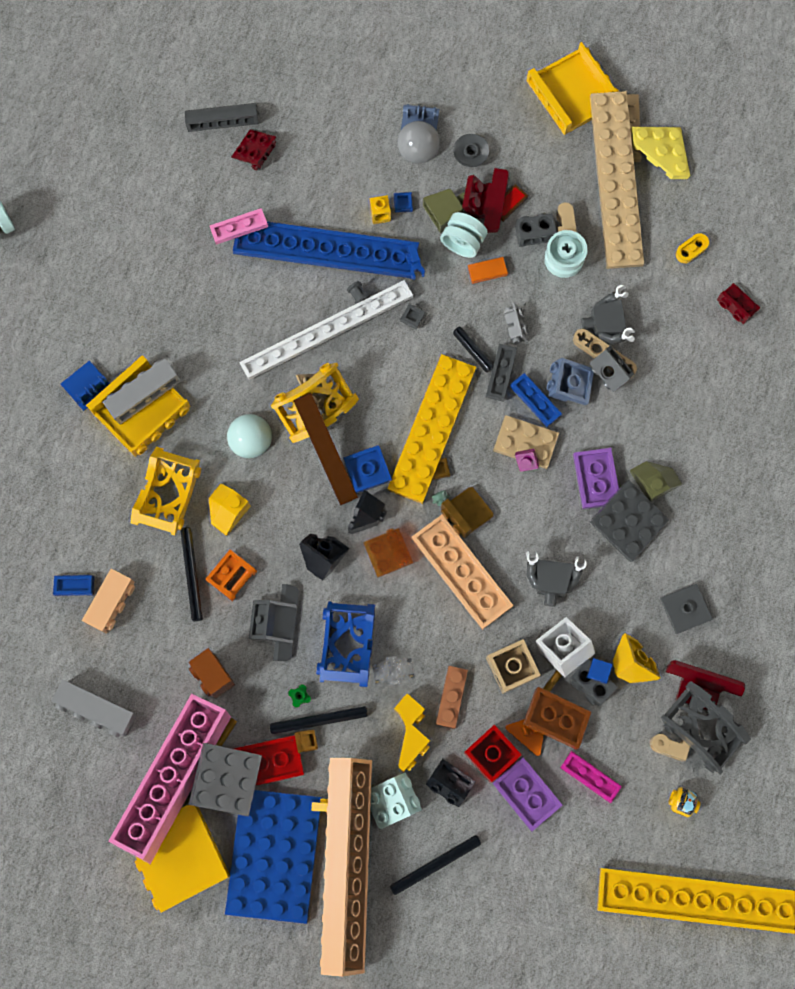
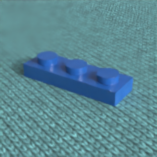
(535, 400)

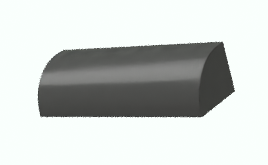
(221, 117)

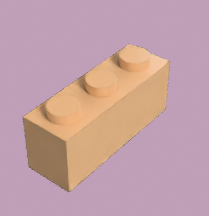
(109, 601)

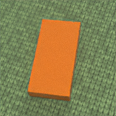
(487, 270)

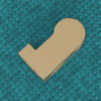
(566, 217)
(661, 744)

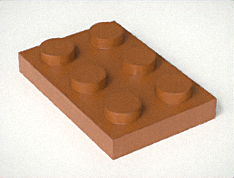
(557, 718)

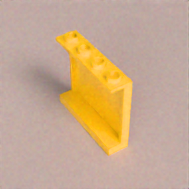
(567, 87)
(146, 424)
(184, 862)

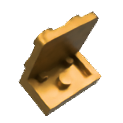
(466, 512)

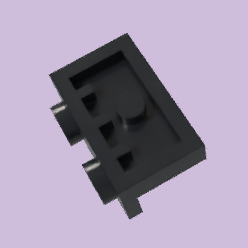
(450, 783)

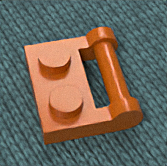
(226, 570)

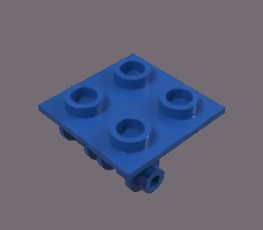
(85, 384)

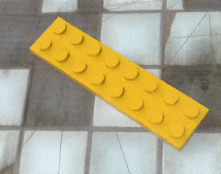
(431, 429)

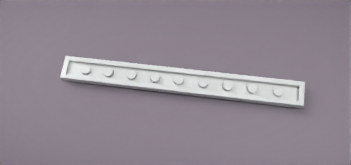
(326, 329)

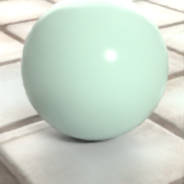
(249, 436)

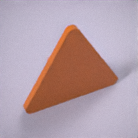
(527, 736)

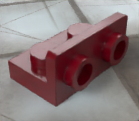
(738, 303)

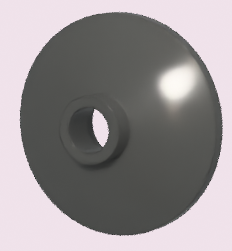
(471, 143)

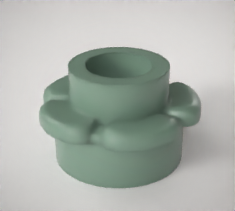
(440, 497)

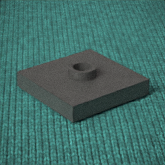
(686, 608)

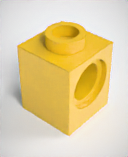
(380, 209)

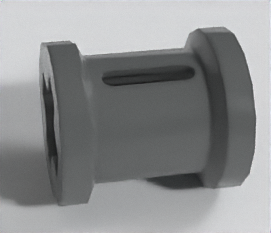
(357, 292)

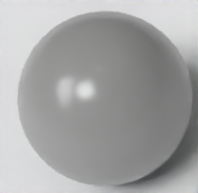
(418, 142)

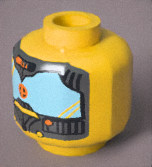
(684, 802)

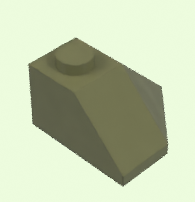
(655, 479)

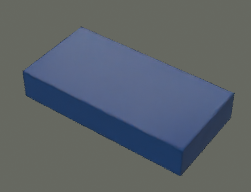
(73, 585)

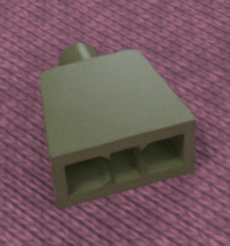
(442, 206)

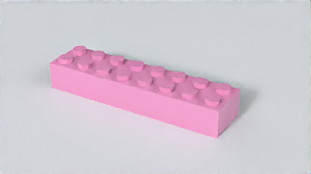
(169, 779)

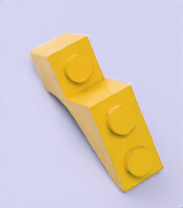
(414, 741)

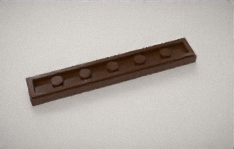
(325, 448)

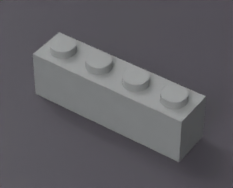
(141, 391)
(94, 708)

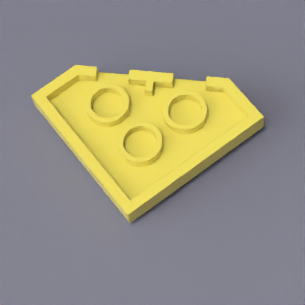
(663, 148)

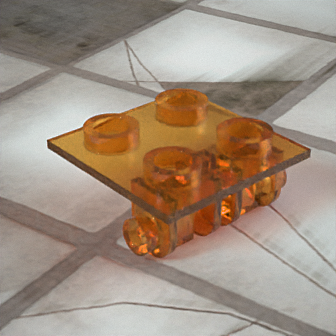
(388, 552)

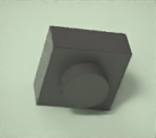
(412, 316)

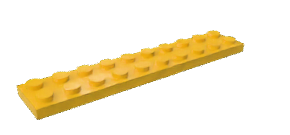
(696, 900)

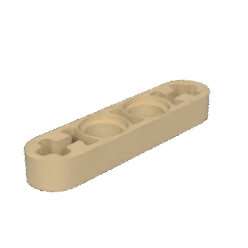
(596, 341)

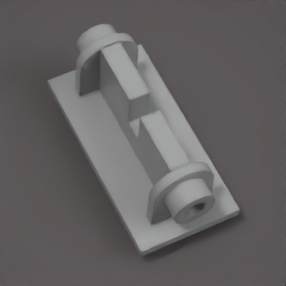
(519, 330)

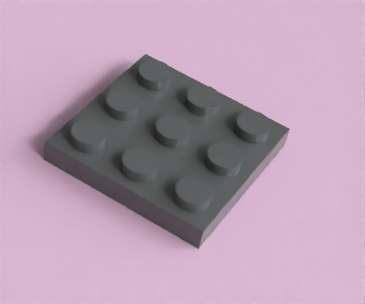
(629, 520)
(225, 779)

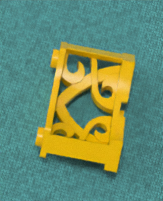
(342, 402)
(155, 467)

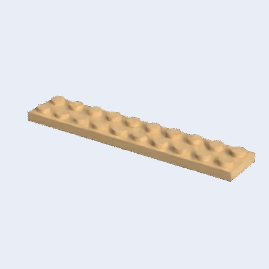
(616, 180)

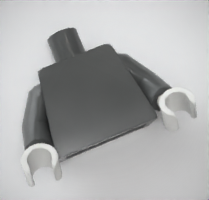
(608, 319)
(552, 577)

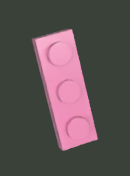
(238, 226)

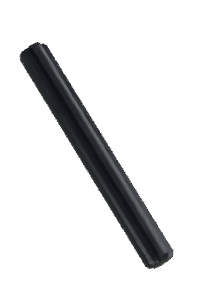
(191, 574)
(318, 720)
(435, 865)

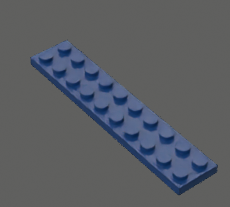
(327, 249)

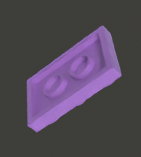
(595, 477)
(527, 794)

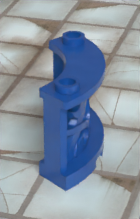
(360, 668)

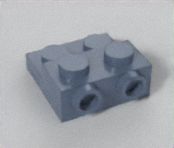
(570, 381)

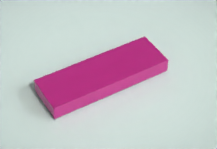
(590, 777)

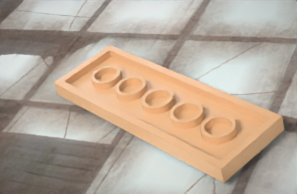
(462, 572)

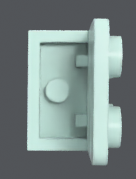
(393, 801)

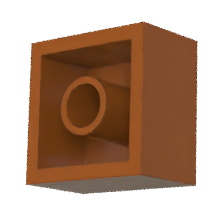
(211, 673)

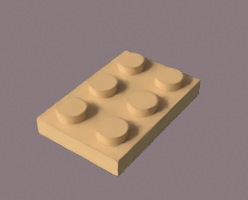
(520, 436)

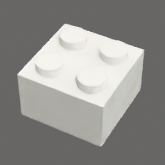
(565, 646)

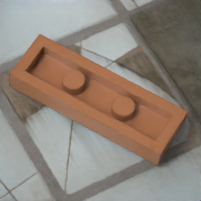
(451, 697)

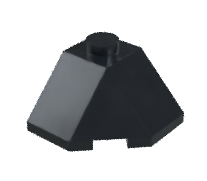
(367, 513)
(322, 554)

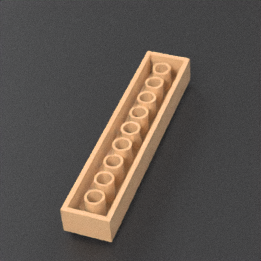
(346, 867)

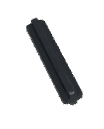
(473, 349)

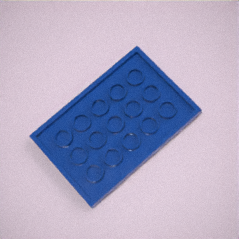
(274, 858)

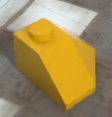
(226, 508)
(632, 663)

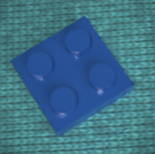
(367, 469)

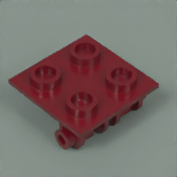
(255, 148)

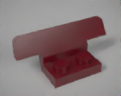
(487, 199)
(707, 680)

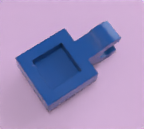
(413, 258)

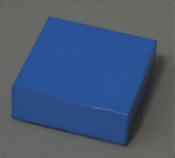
(403, 202)
(599, 671)

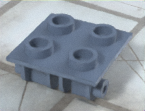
(418, 113)

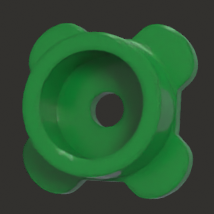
(305, 698)

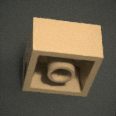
(513, 666)

